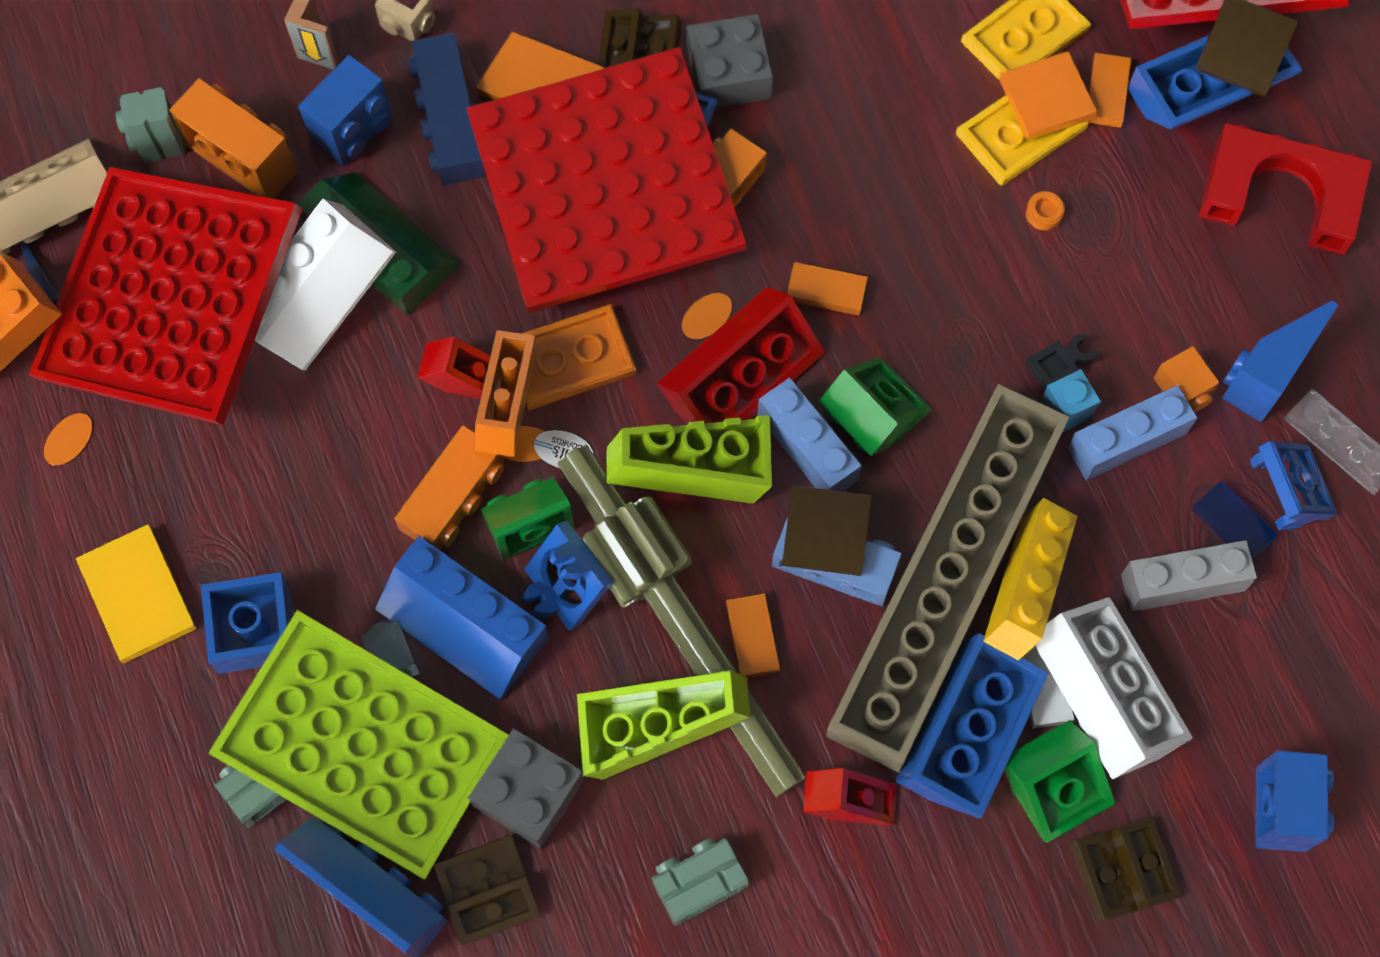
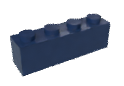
(445, 100)

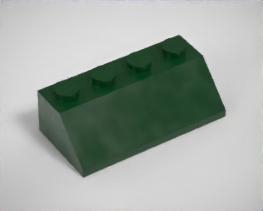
(418, 261)

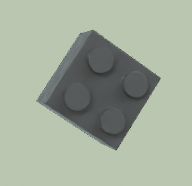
(730, 60)
(526, 788)

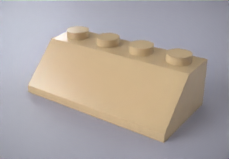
(49, 194)

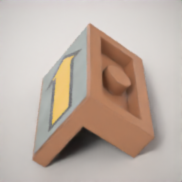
(308, 35)

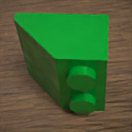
(873, 405)
(526, 517)
(1059, 780)

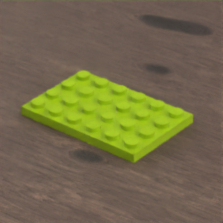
(359, 744)

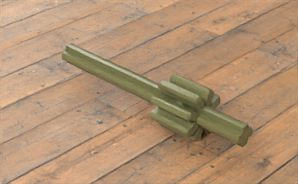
(643, 561)

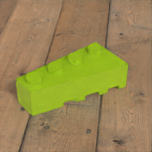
(695, 459)
(651, 719)

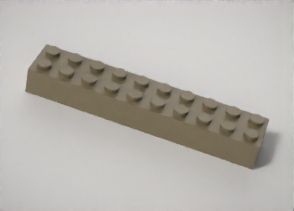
(946, 578)

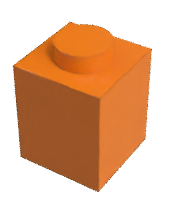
(1190, 375)

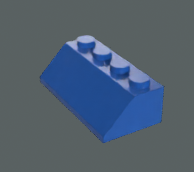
(1176, 93)
(461, 618)
(972, 727)
(363, 886)

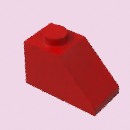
(454, 367)
(849, 797)

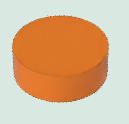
(1045, 210)

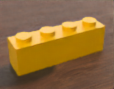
(1030, 579)

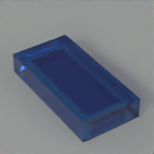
(1234, 519)

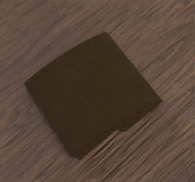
(632, 35)
(1246, 45)
(826, 530)
(1125, 870)
(486, 889)

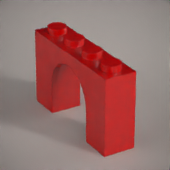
(1333, 177)

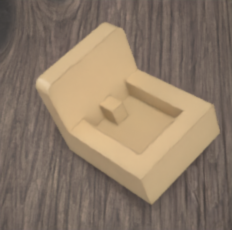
(401, 20)

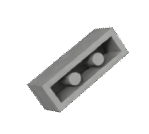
(1188, 576)

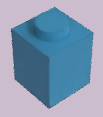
(1073, 398)

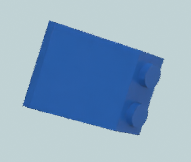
(1265, 372)

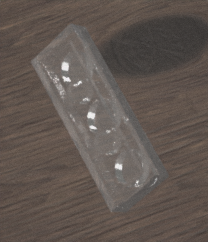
(1338, 439)

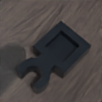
(1056, 362)

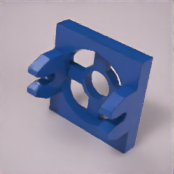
(1315, 493)
(565, 548)

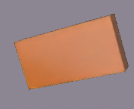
(1109, 88)
(827, 288)
(752, 636)

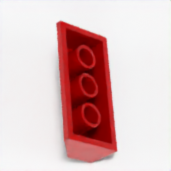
(743, 361)

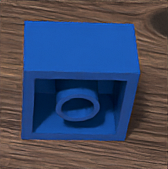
(346, 110)
(245, 620)
(1293, 801)

